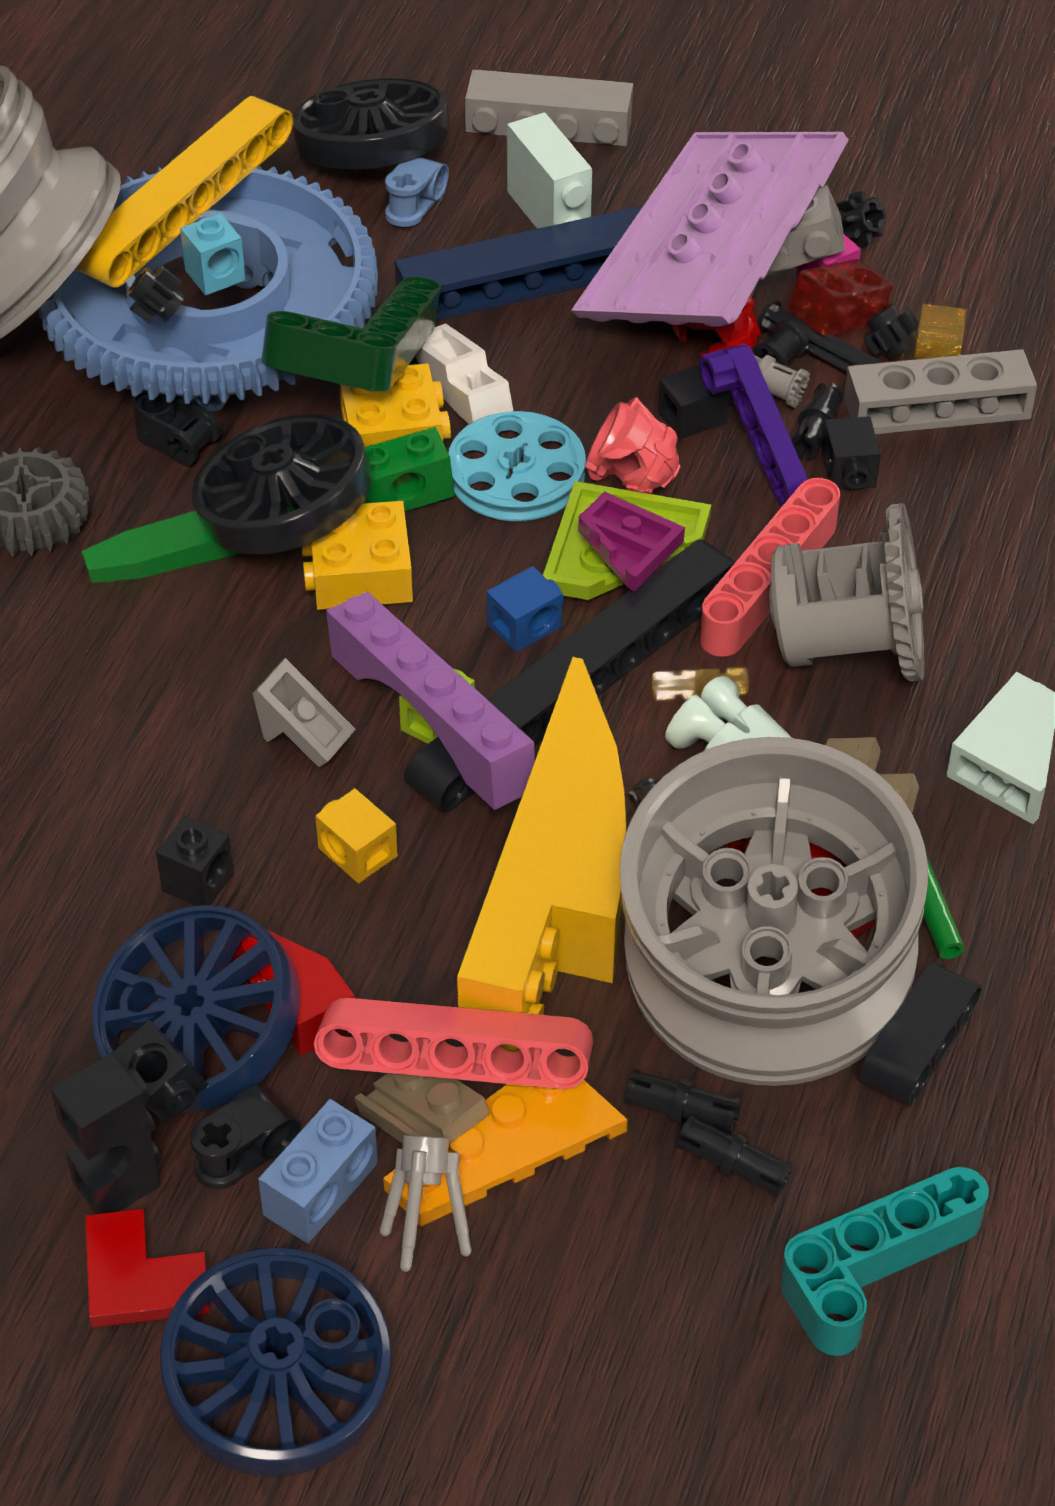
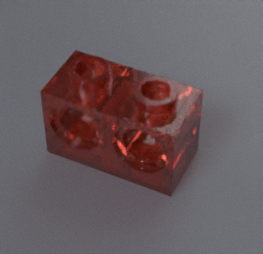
(839, 296)

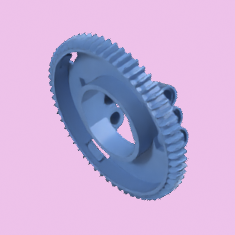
(219, 351)

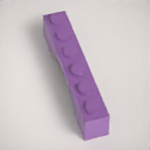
(480, 739)

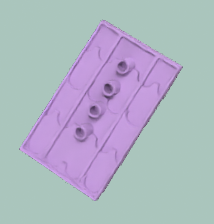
(711, 227)

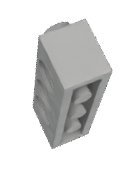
(942, 391)

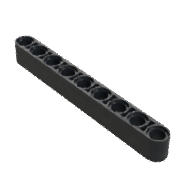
(610, 649)

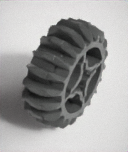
(40, 500)

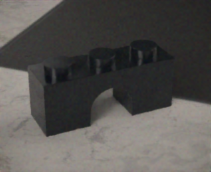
(111, 1130)

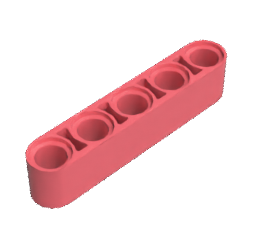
(742, 595)
(477, 1029)

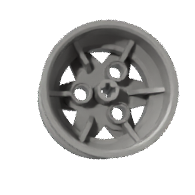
(48, 204)
(782, 798)

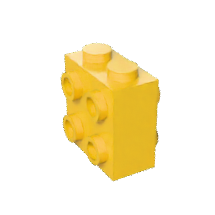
(400, 411)
(362, 556)

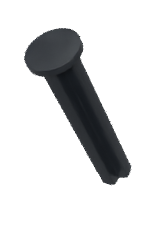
(824, 347)

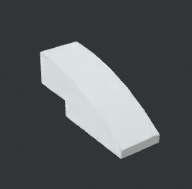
(464, 375)

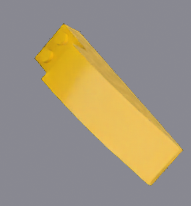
(559, 872)

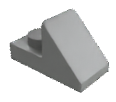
(294, 706)

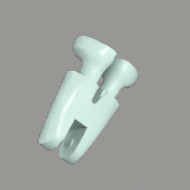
(703, 718)

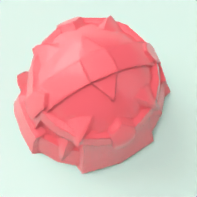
(634, 449)

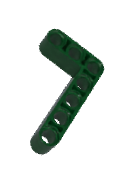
(351, 355)

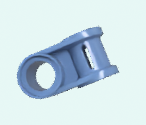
(414, 190)

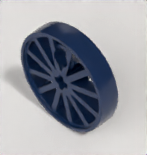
(204, 1001)
(256, 1369)

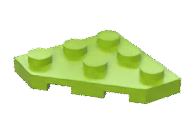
(575, 563)

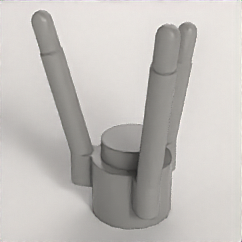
(421, 1163)

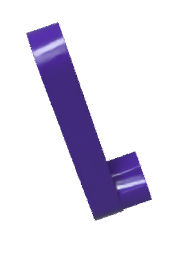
(738, 372)

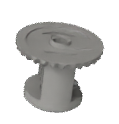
(851, 599)

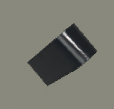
(920, 1033)

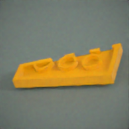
(519, 1134)

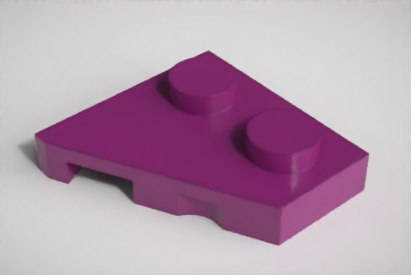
(629, 537)

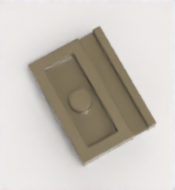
(422, 1106)

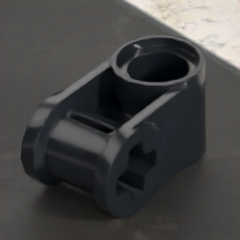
(174, 426)
(244, 1131)

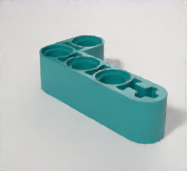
(943, 1208)

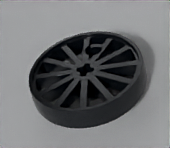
(371, 123)
(259, 474)

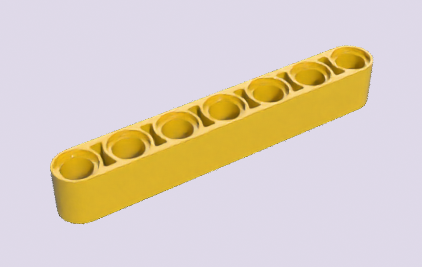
(186, 190)

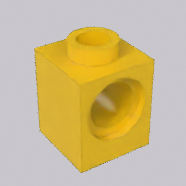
(356, 835)

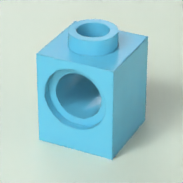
(213, 254)

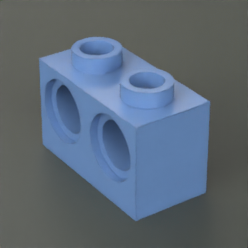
(318, 1171)

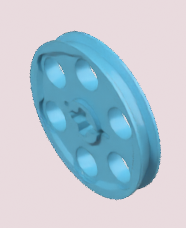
(504, 454)

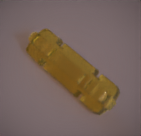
(693, 681)

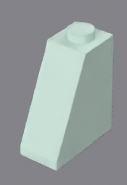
(1009, 748)

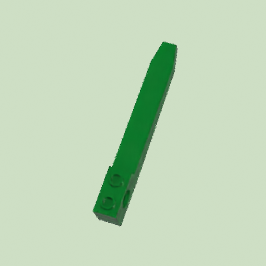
(403, 469)

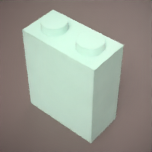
(546, 173)

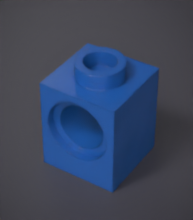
(524, 608)

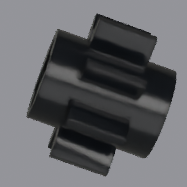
(862, 218)
(155, 295)
(891, 331)

